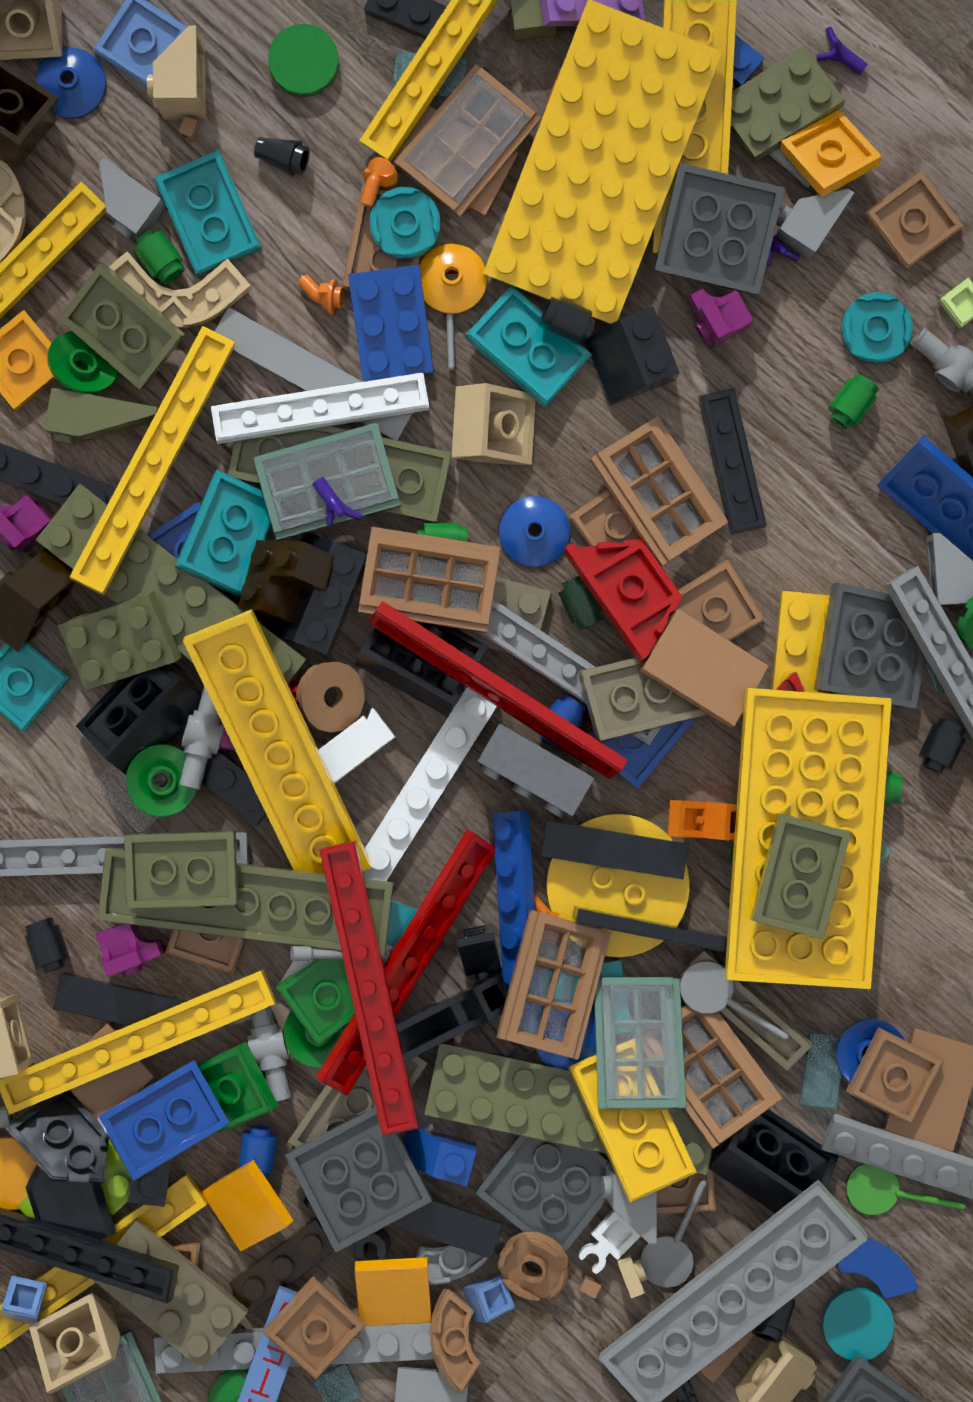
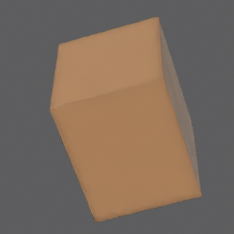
(189, 128)
(590, 1286)

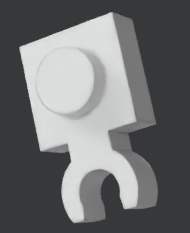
(612, 1237)

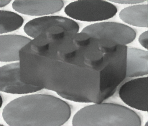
(534, 771)

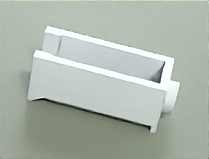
(355, 745)

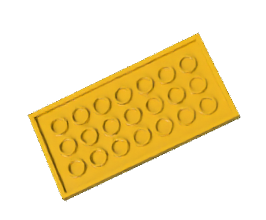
(602, 161)
(825, 765)

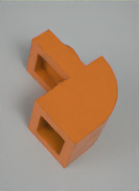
(702, 819)

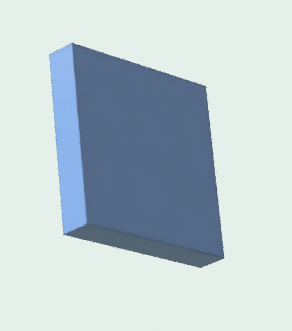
(137, 38)

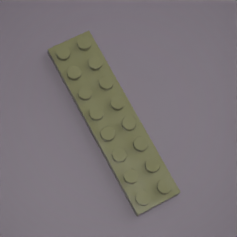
(148, 567)
(271, 907)
(527, 1101)

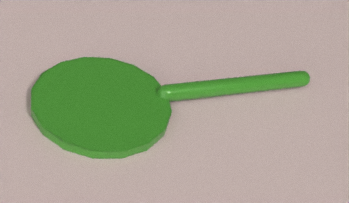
(877, 1190)

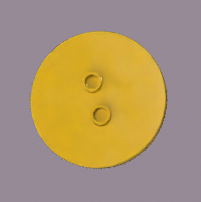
(618, 890)

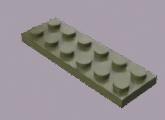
(416, 469)

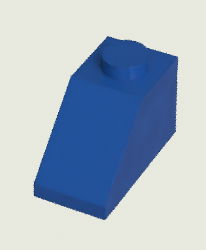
(441, 1155)

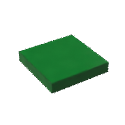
(319, 997)
(238, 1085)

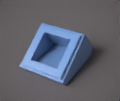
(489, 1299)
(24, 1300)

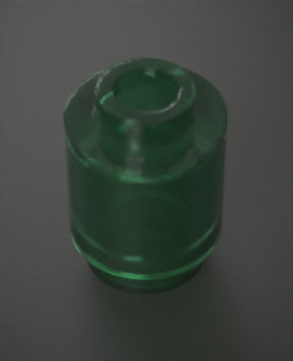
(580, 604)

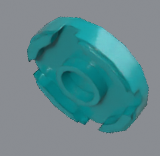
(405, 223)
(876, 328)
(857, 1323)

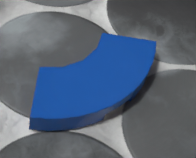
(881, 1266)

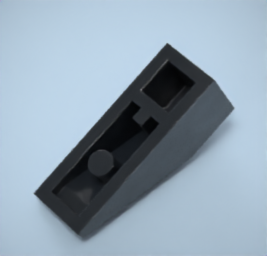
(479, 951)

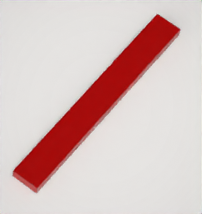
(497, 690)
(414, 951)
(369, 988)

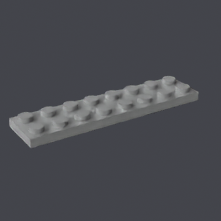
(733, 1295)

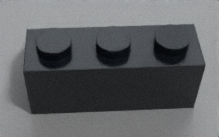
(323, 612)
(413, 674)
(139, 714)
(772, 1161)

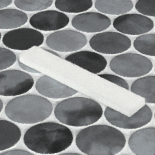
(320, 408)

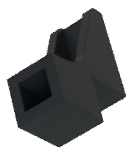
(452, 1016)

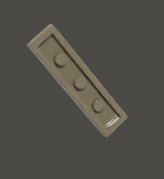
(782, 1051)

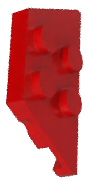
(628, 588)

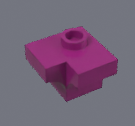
(719, 316)
(22, 523)
(126, 949)

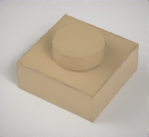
(632, 1273)

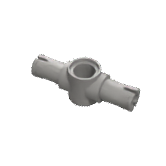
(952, 363)
(201, 741)
(270, 1052)

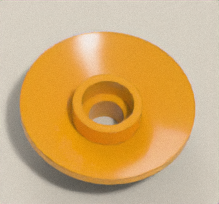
(454, 295)

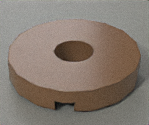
(348, 701)
(539, 1249)

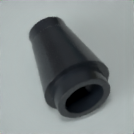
(283, 154)

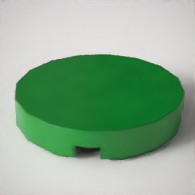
(303, 60)

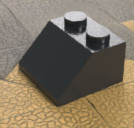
(632, 356)

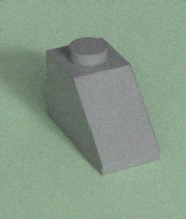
(128, 202)
(810, 221)
(948, 571)
(639, 1214)

